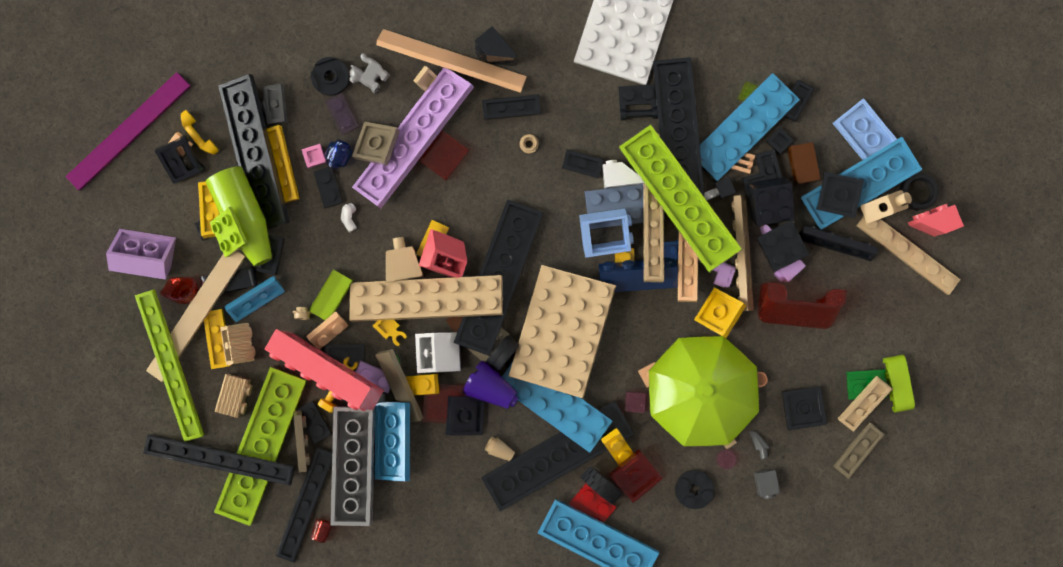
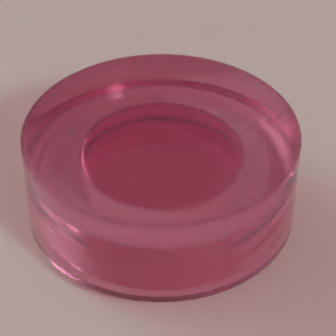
(726, 459)

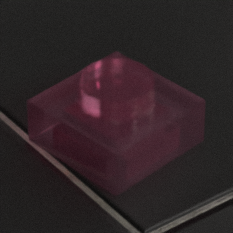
(635, 402)

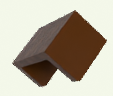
(803, 164)

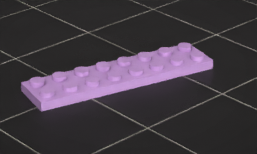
(415, 136)

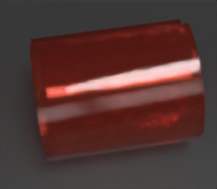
(320, 530)

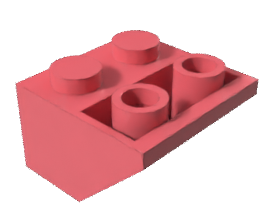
(939, 222)
(444, 255)

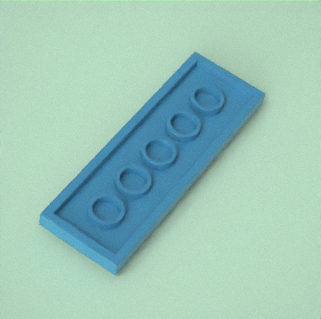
(746, 126)
(879, 172)
(563, 411)
(594, 538)

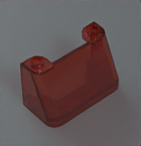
(776, 309)

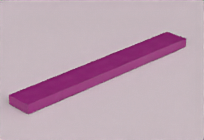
(128, 131)

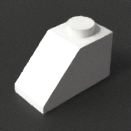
(619, 175)

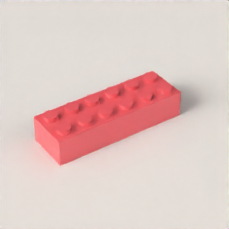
(324, 370)

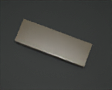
(858, 450)

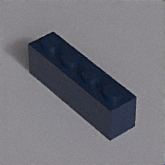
(630, 275)

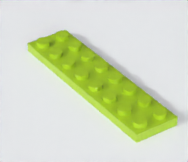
(680, 198)
(261, 440)

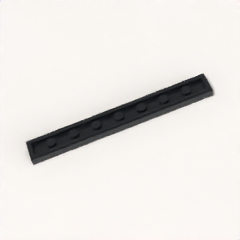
(219, 459)

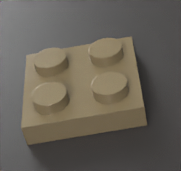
(376, 143)

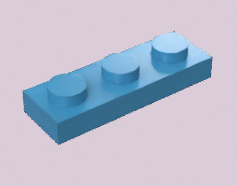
(254, 299)

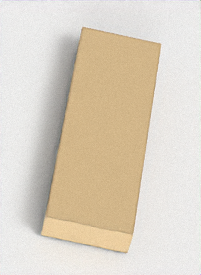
(865, 403)

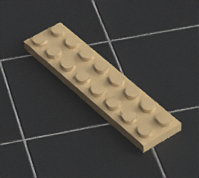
(426, 298)

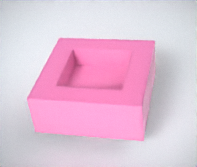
(314, 156)

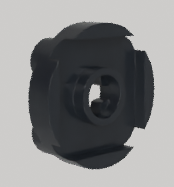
(340, 81)
(684, 484)

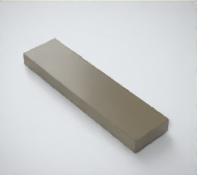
(398, 382)

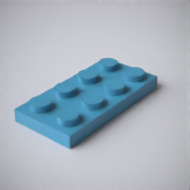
(392, 441)

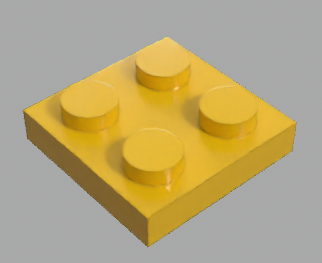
(720, 312)

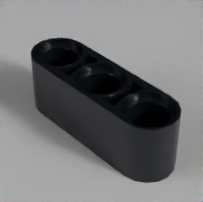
(241, 280)

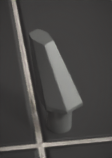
(760, 444)

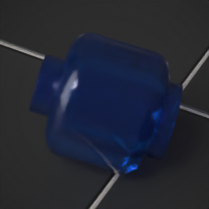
(338, 154)

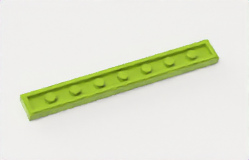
(169, 365)

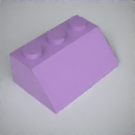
(141, 254)

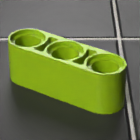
(899, 380)

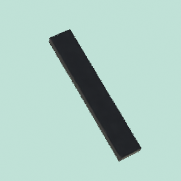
(305, 504)

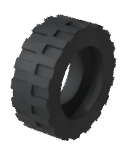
(601, 485)

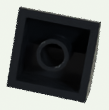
(494, 49)

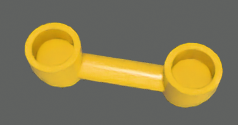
(187, 121)

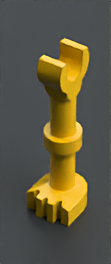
(326, 403)

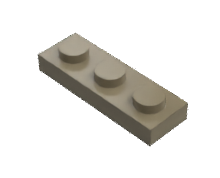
(301, 441)

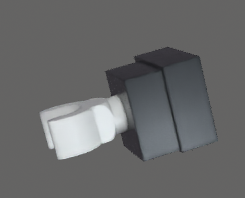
(723, 188)

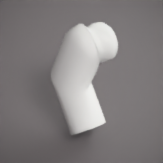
(346, 216)

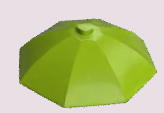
(703, 391)

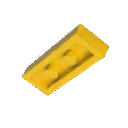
(208, 210)
(212, 324)

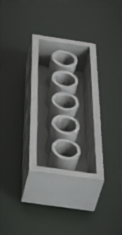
(352, 467)

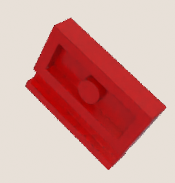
(592, 503)

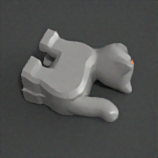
(372, 73)

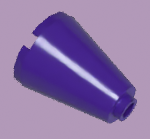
(490, 387)

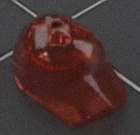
(180, 290)

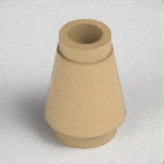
(499, 449)

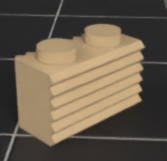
(237, 343)
(233, 396)

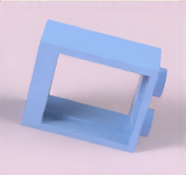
(609, 247)

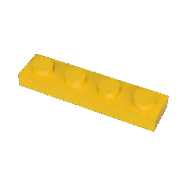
(283, 163)

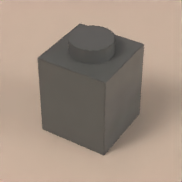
(766, 483)

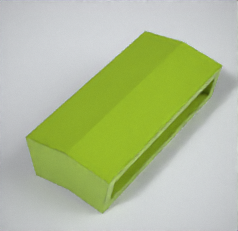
(330, 295)

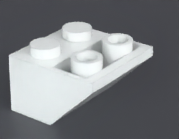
(437, 353)

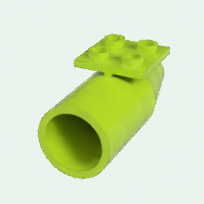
(240, 218)

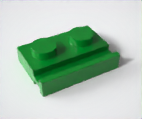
(859, 380)

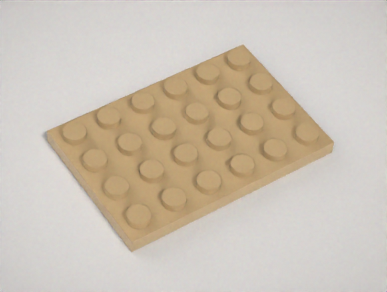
(562, 331)

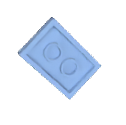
(864, 130)

